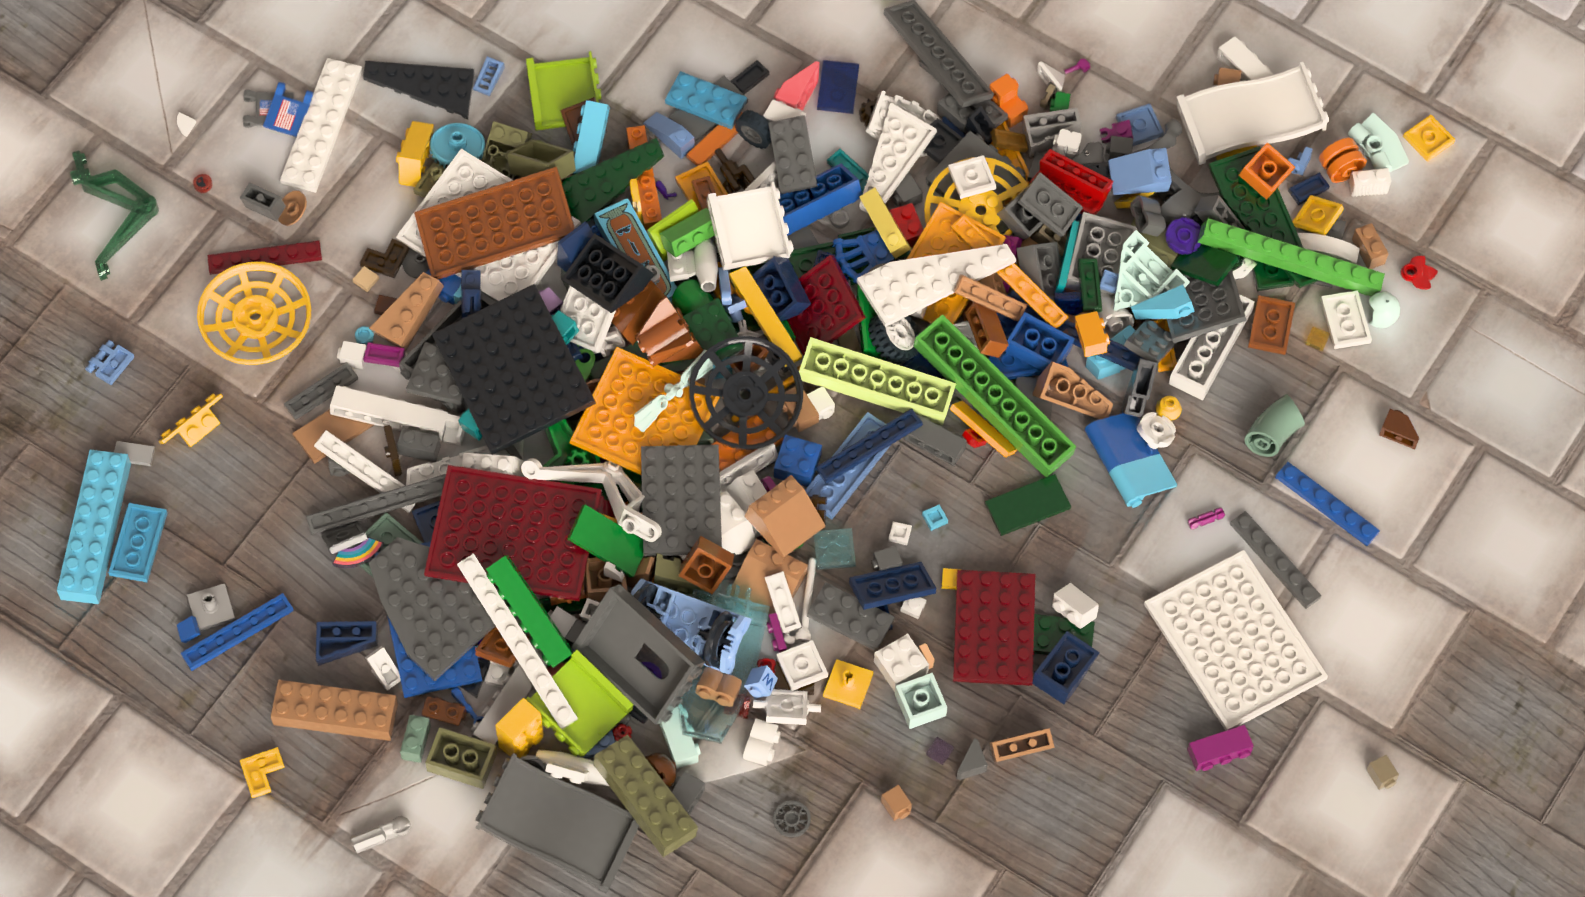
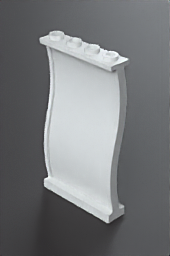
(1252, 113)

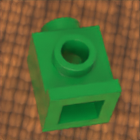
(1060, 102)

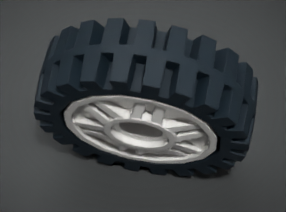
(894, 340)

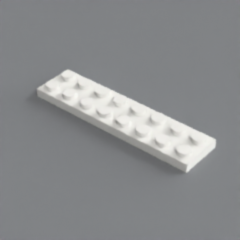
(321, 125)

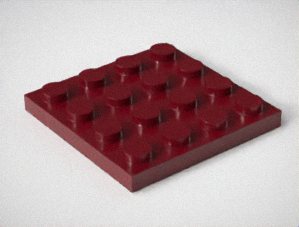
(832, 305)

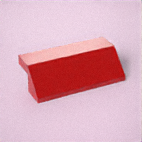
(1076, 180)

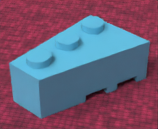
(1102, 367)

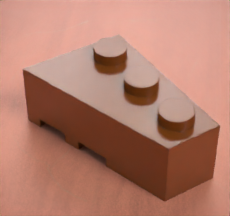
(635, 312)

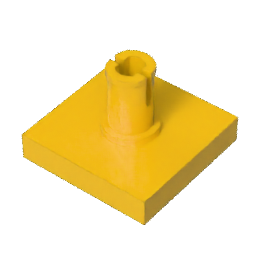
(848, 684)

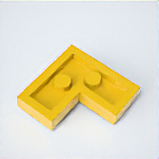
(257, 767)

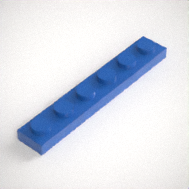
(1327, 504)
(237, 632)

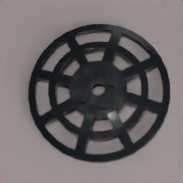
(746, 381)

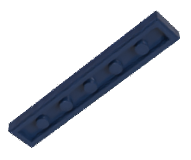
(869, 446)

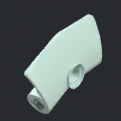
(1388, 148)

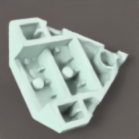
(1142, 274)

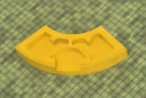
(635, 198)

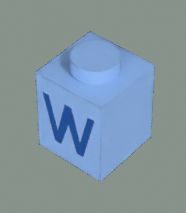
(760, 682)

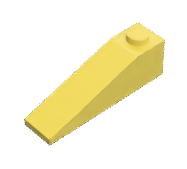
(885, 223)

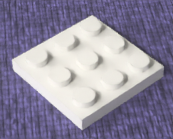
(590, 319)

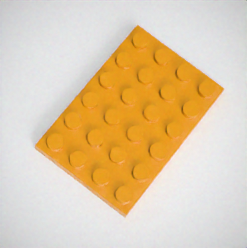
(941, 239)

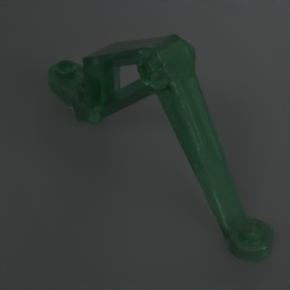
(141, 209)

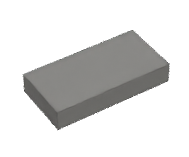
(137, 453)

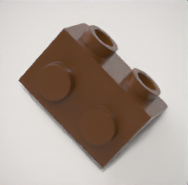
(444, 711)

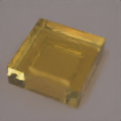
(1317, 338)

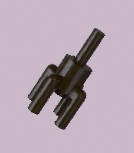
(733, 173)

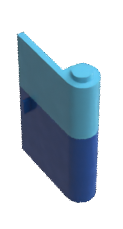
(1128, 458)

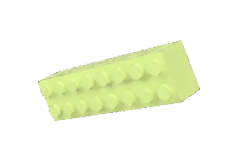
(876, 380)

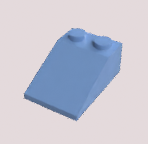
(1140, 172)

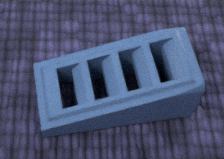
(489, 62)

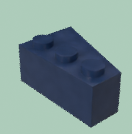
(343, 639)

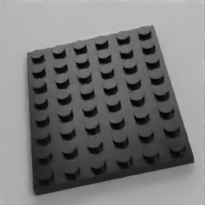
(513, 369)

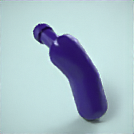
(659, 185)

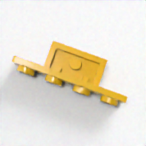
(196, 425)

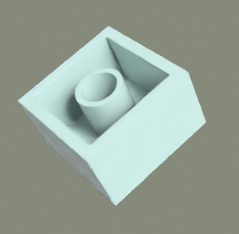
(920, 700)

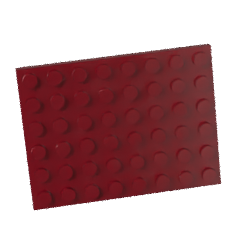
(512, 517)

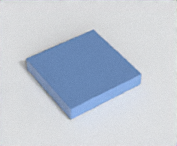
(1143, 123)

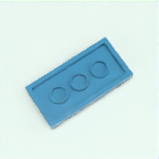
(705, 100)
(138, 542)

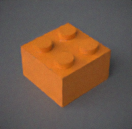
(1266, 171)

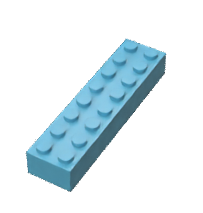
(94, 527)

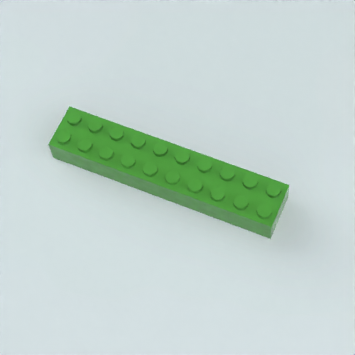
(994, 396)

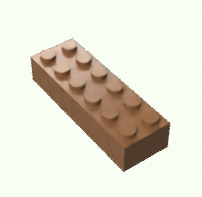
(334, 710)

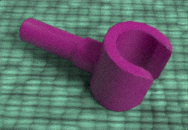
(1082, 64)

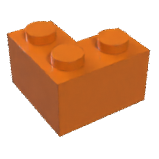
(1005, 96)

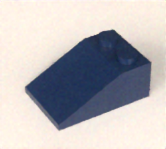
(1065, 667)

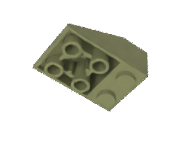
(500, 142)

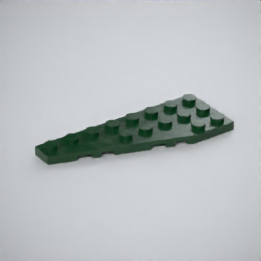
(1253, 210)
(708, 324)

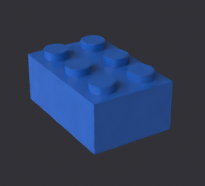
(1038, 343)

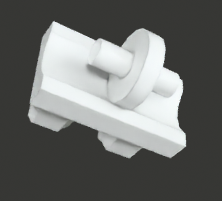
(612, 340)

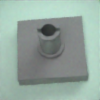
(211, 607)

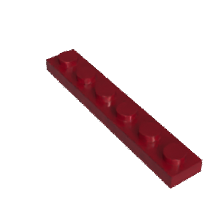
(276, 255)

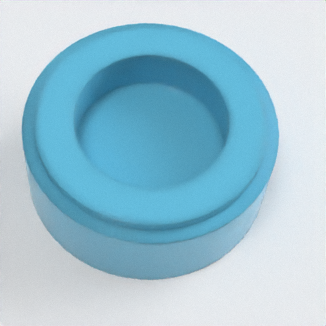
(364, 335)

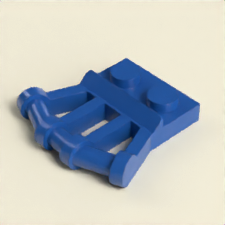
(870, 246)

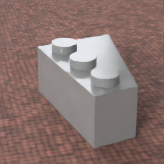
(1042, 127)

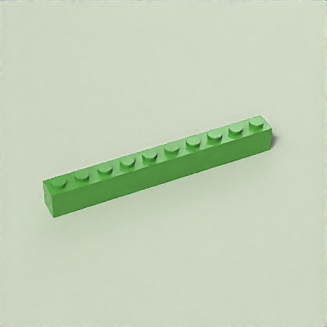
(1290, 257)

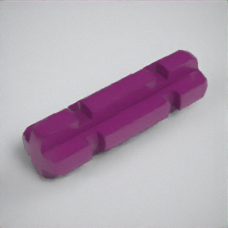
(1206, 518)

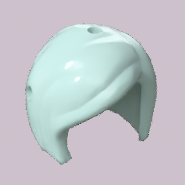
(1385, 308)

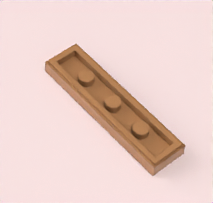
(989, 298)

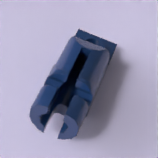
(470, 292)

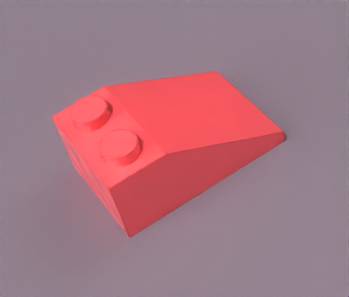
(799, 88)

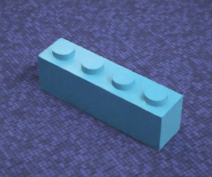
(591, 135)

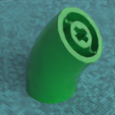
(690, 297)

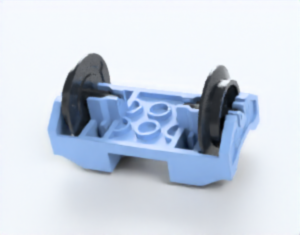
(698, 624)

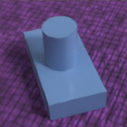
(735, 309)

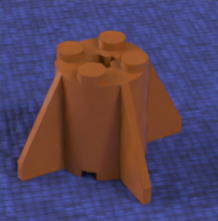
(667, 335)

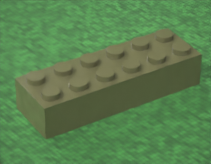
(645, 795)

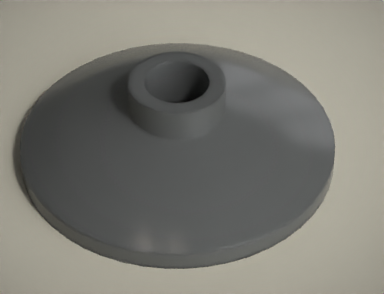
(415, 267)

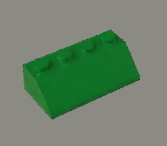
(866, 343)

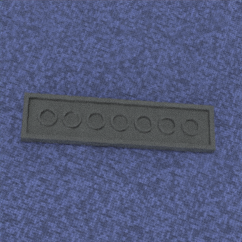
(938, 53)

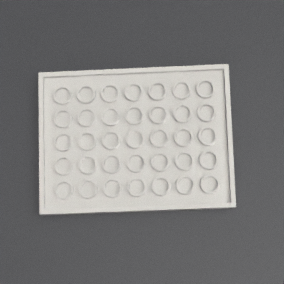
(498, 278)
(1235, 640)

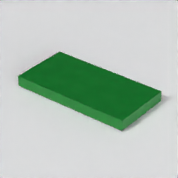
(607, 540)

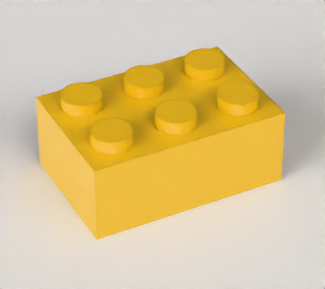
(520, 729)

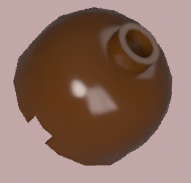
(664, 767)

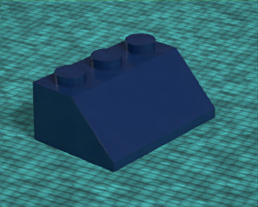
(782, 288)

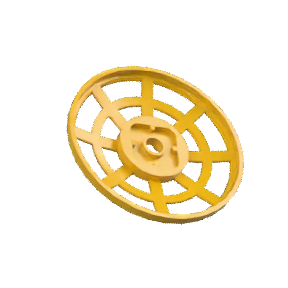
(989, 199)
(252, 305)

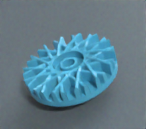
(453, 137)

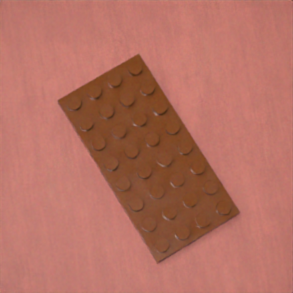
(494, 223)

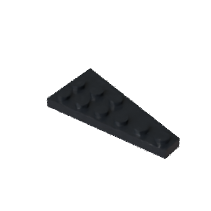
(432, 85)

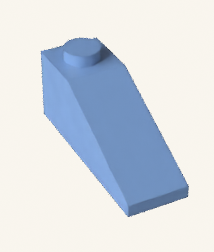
(671, 134)

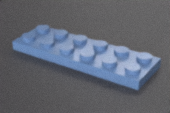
(843, 487)

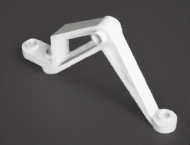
(609, 475)

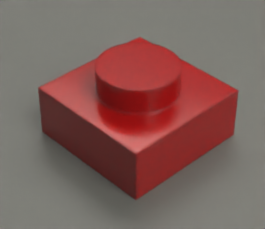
(973, 438)

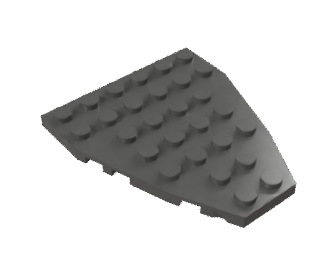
(431, 615)

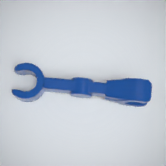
(458, 696)

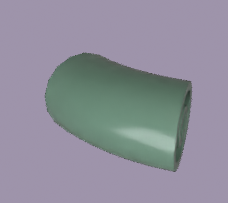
(1274, 427)

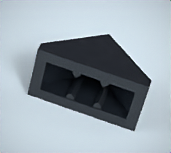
(980, 123)

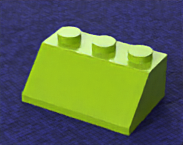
(672, 219)

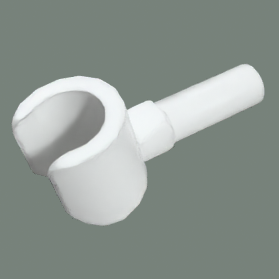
(789, 640)

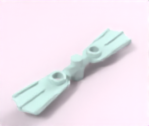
(650, 411)

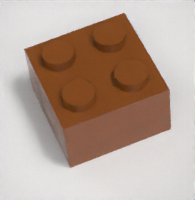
(706, 565)

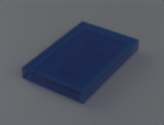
(838, 87)

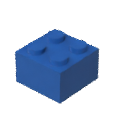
(797, 459)

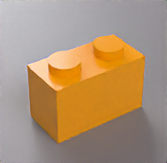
(1091, 333)

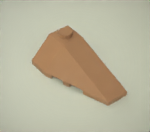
(1065, 388)

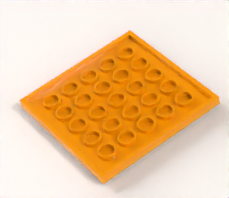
(623, 390)

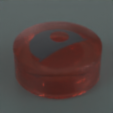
(202, 183)

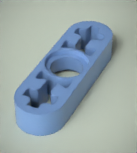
(724, 285)

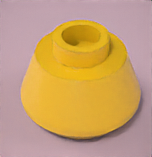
(1169, 407)

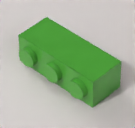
(688, 233)

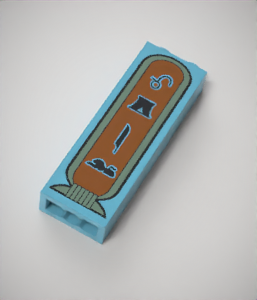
(625, 231)

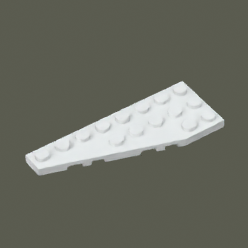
(918, 282)

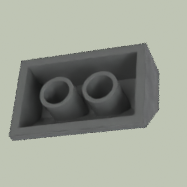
(1041, 265)

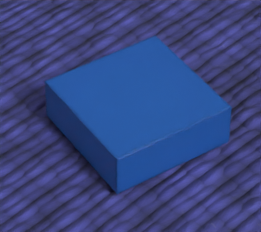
(188, 629)

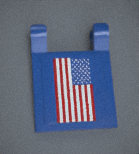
(286, 113)

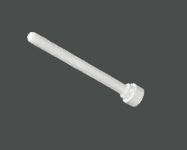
(803, 634)

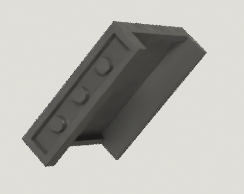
(973, 146)

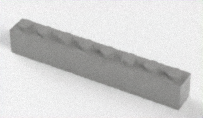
(516, 686)

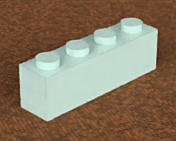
(681, 747)

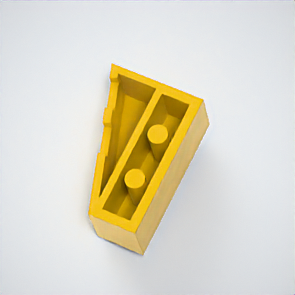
(414, 153)

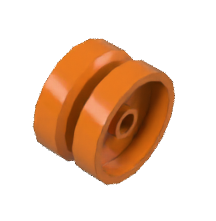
(1342, 159)

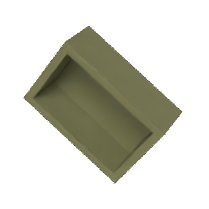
(539, 156)

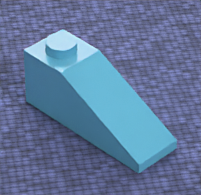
(1167, 305)

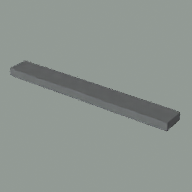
(376, 504)

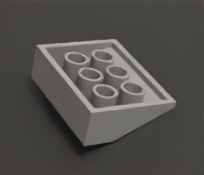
(1101, 240)

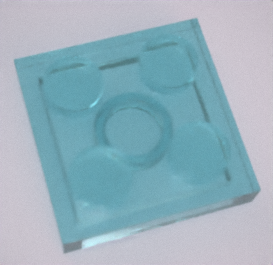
(834, 549)

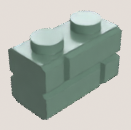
(415, 738)

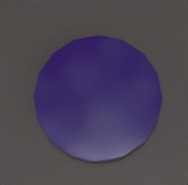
(1183, 236)

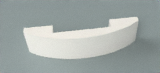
(1330, 246)

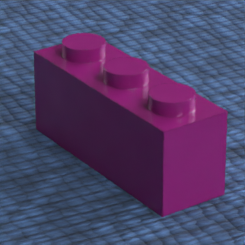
(1220, 748)

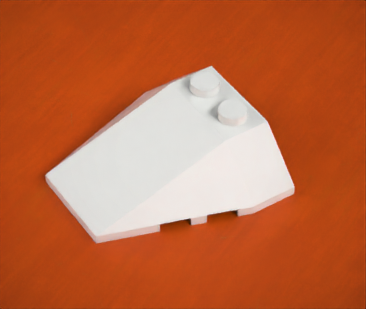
(735, 528)

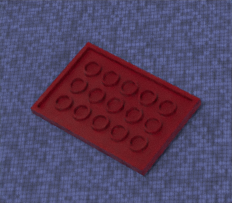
(994, 627)

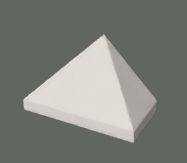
(1051, 76)

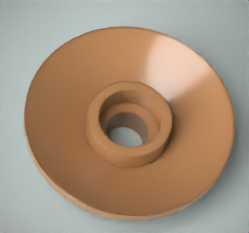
(295, 208)

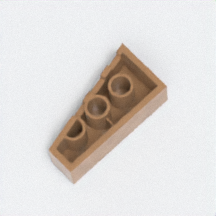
(408, 312)

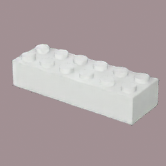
(1205, 356)

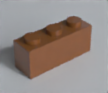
(986, 330)

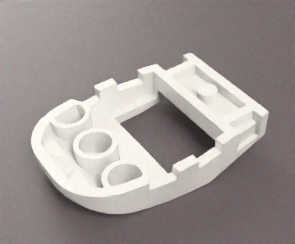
(881, 110)

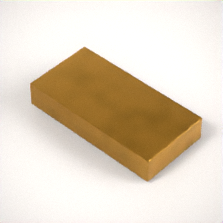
(1009, 140)

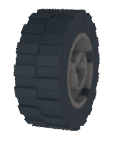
(754, 129)

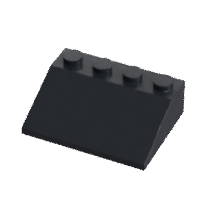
(607, 274)

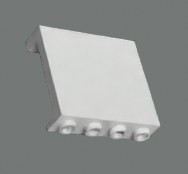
(749, 227)

